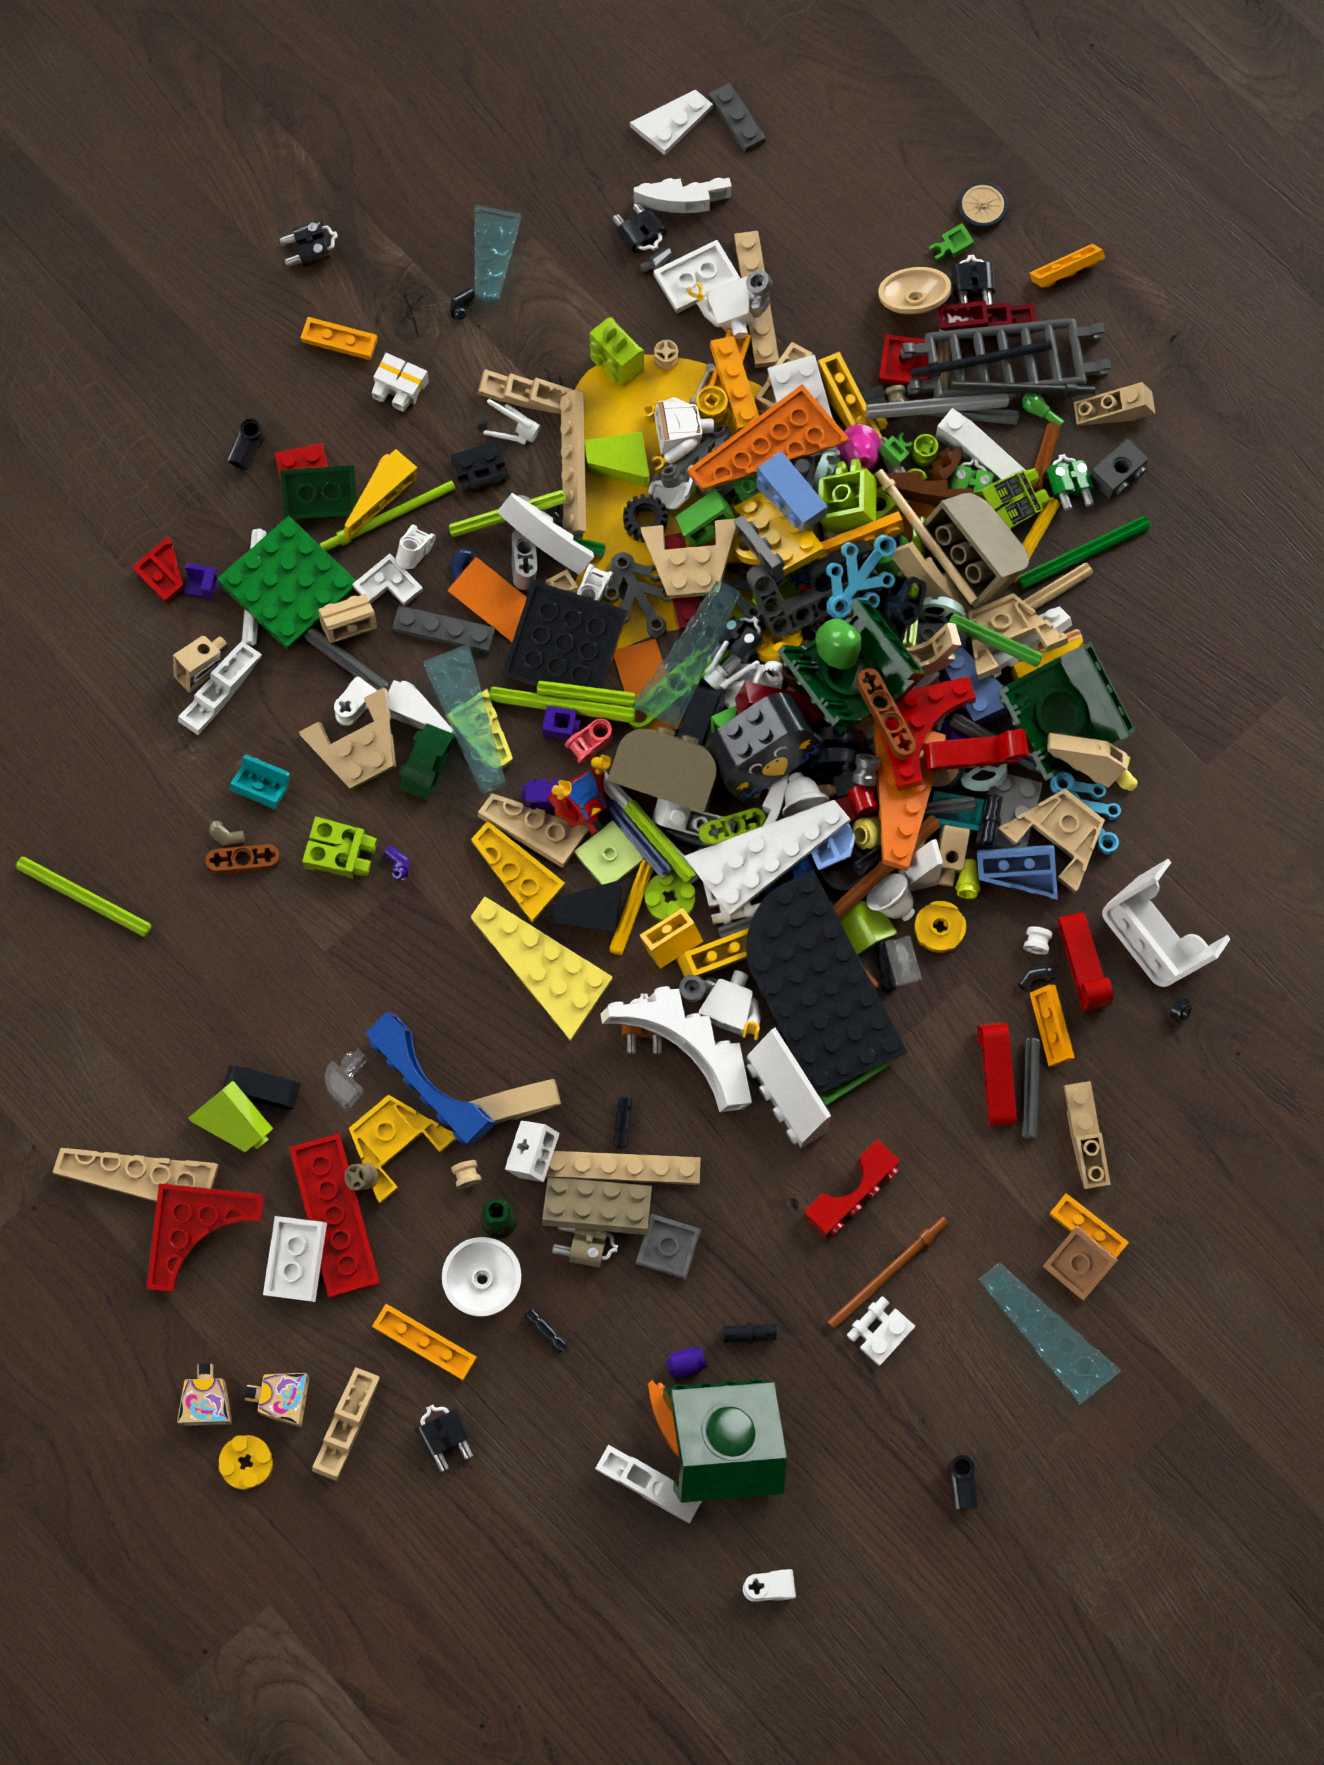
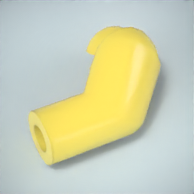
(1126, 780)

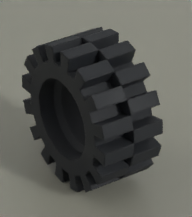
(643, 504)

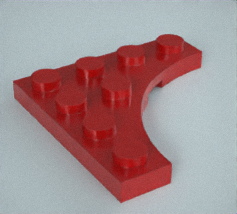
(921, 712)
(186, 1217)

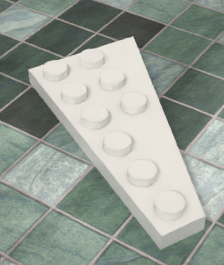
(754, 860)

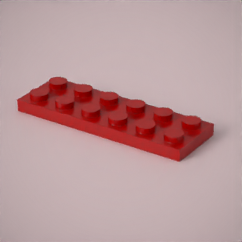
(346, 1254)

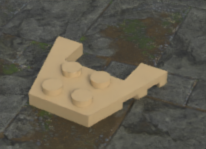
(692, 569)
(1013, 620)
(362, 753)
(1067, 825)

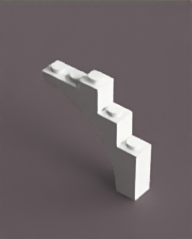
(718, 1061)

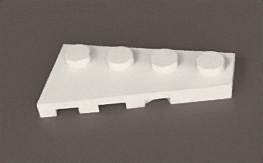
(1056, 616)

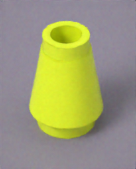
(968, 881)

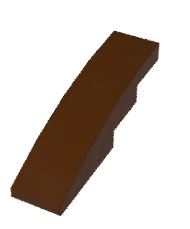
(927, 492)

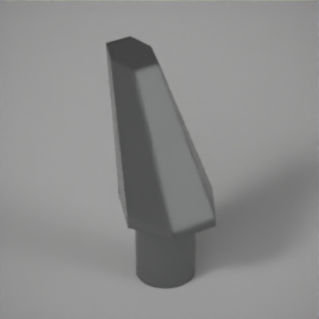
(656, 260)

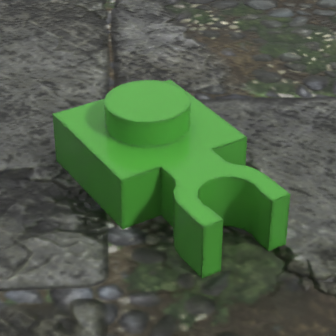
(955, 241)
(894, 450)

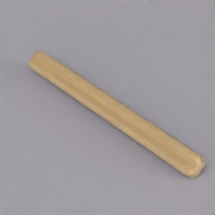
(1054, 589)

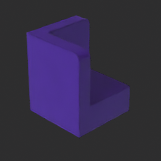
(201, 581)

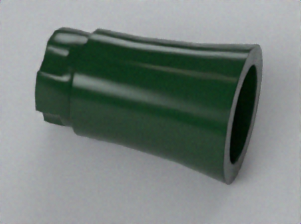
(502, 1226)

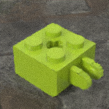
(616, 352)
(848, 497)

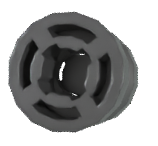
(866, 769)

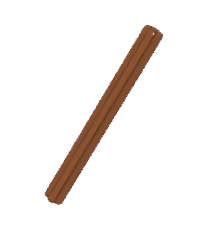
(878, 873)

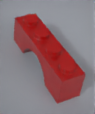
(829, 1212)

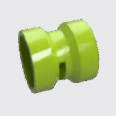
(925, 444)

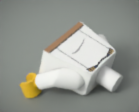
(677, 429)

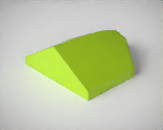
(866, 927)

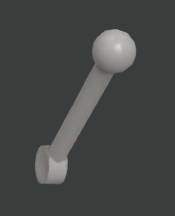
(709, 370)

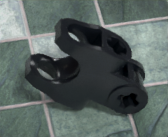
(901, 608)

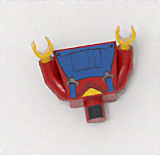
(582, 797)

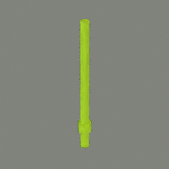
(387, 516)

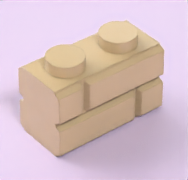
(347, 618)

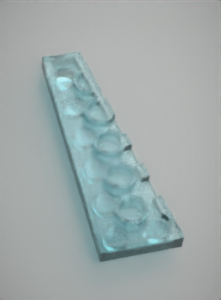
(679, 674)
(462, 700)
(1063, 1349)

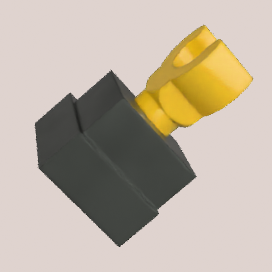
(875, 396)

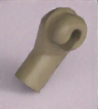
(223, 836)

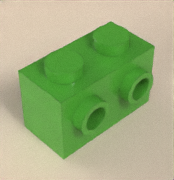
(699, 519)

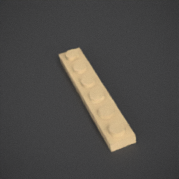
(762, 331)
(573, 462)
(625, 1167)

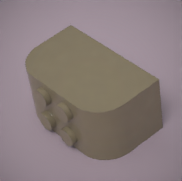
(977, 545)
(666, 767)

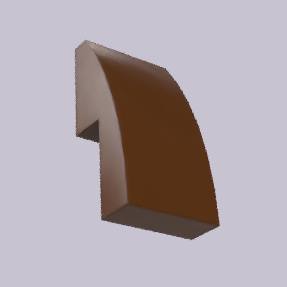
(945, 464)

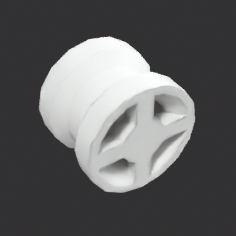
(1038, 940)

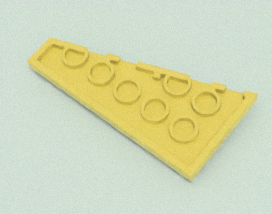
(551, 972)

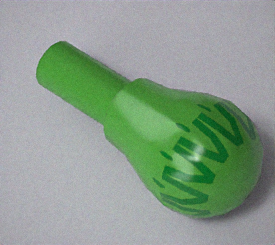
(1036, 405)

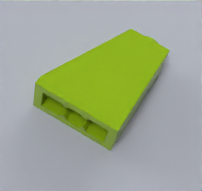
(618, 458)
(233, 1119)

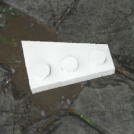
(672, 121)

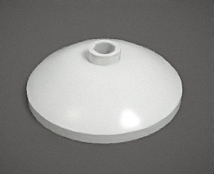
(481, 1258)

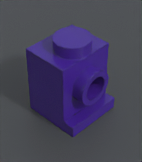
(556, 717)
(536, 793)

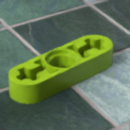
(722, 823)

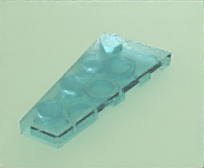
(494, 245)

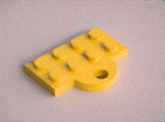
(789, 542)

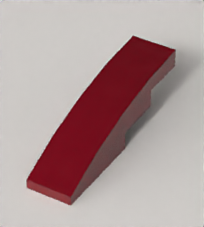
(982, 315)

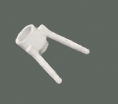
(526, 427)
(717, 675)

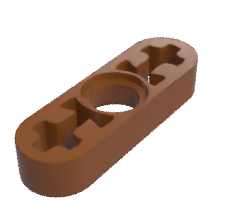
(261, 851)

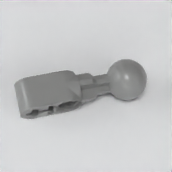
(523, 561)

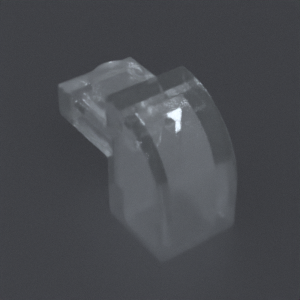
(339, 1081)

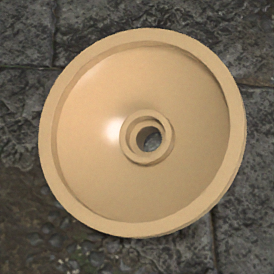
(914, 290)

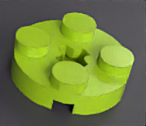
(655, 896)

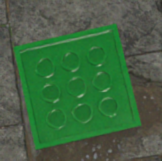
(286, 582)

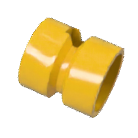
(712, 404)

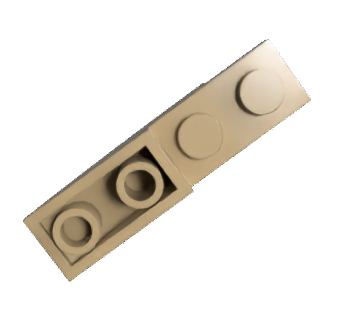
(1086, 1135)

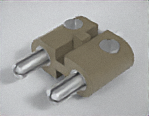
(586, 1247)

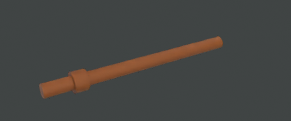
(924, 1239)

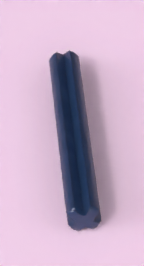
(638, 839)

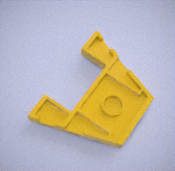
(387, 1132)

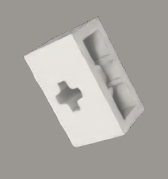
(532, 1151)

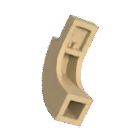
(938, 650)

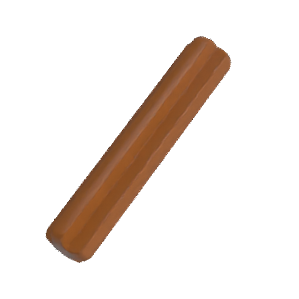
(1045, 454)

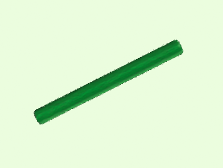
(1084, 552)

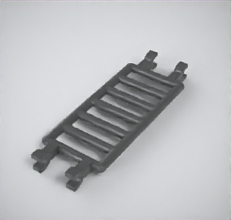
(1076, 334)

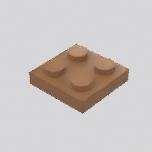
(1080, 1262)

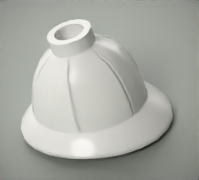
(802, 795)
(892, 897)

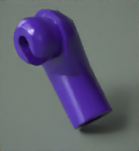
(400, 862)

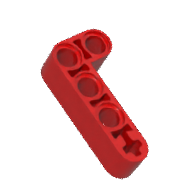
(976, 752)
(858, 803)
(1092, 987)
(998, 1073)

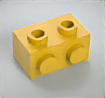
(671, 938)

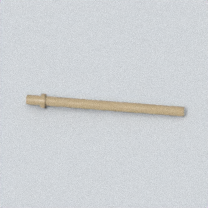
(889, 487)

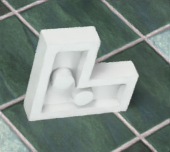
(388, 576)

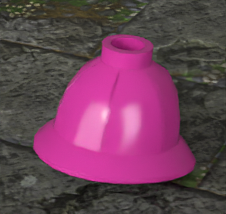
(862, 445)

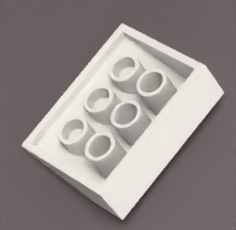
(788, 1090)

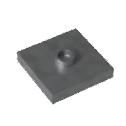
(668, 1246)

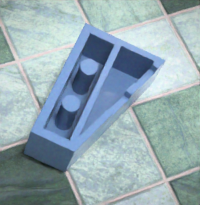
(790, 492)
(988, 703)
(1020, 868)

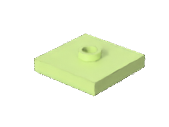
(609, 854)

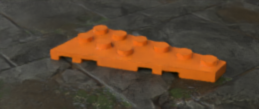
(792, 425)
(903, 809)

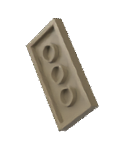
(597, 1205)

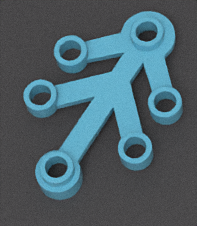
(858, 579)
(1101, 808)

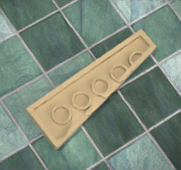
(132, 1174)

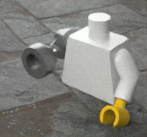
(736, 303)
(727, 1002)

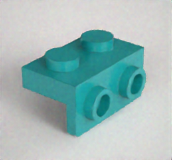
(260, 782)
(965, 819)

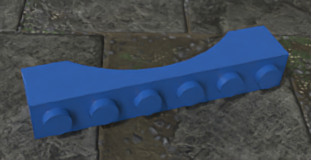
(396, 1043)

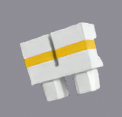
(399, 380)

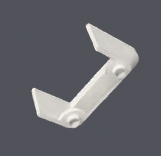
(1151, 937)

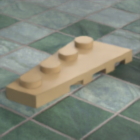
(534, 828)

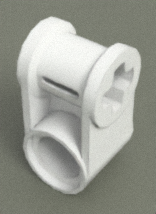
(413, 547)
(595, 583)
(354, 700)
(775, 1586)

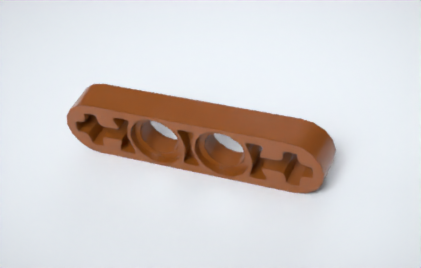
(889, 712)

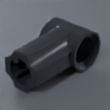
(246, 446)
(963, 1485)

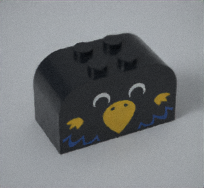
(764, 744)

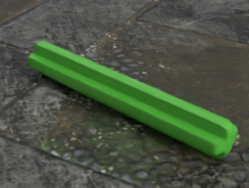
(996, 640)

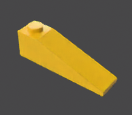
(843, 392)
(388, 481)
(714, 955)

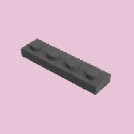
(443, 629)

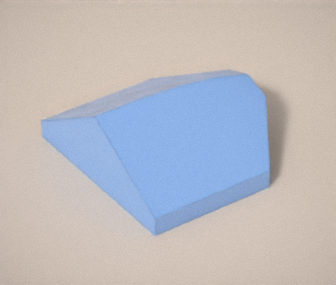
(835, 848)

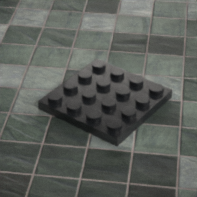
(564, 638)

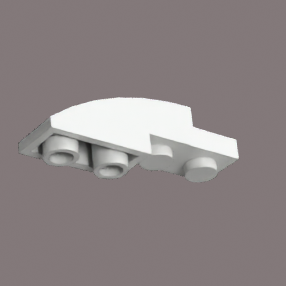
(673, 198)
(646, 1482)

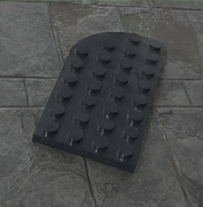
(818, 986)

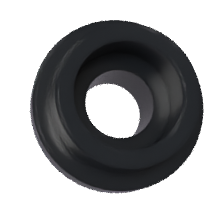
(1181, 1010)

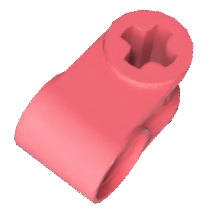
(588, 742)

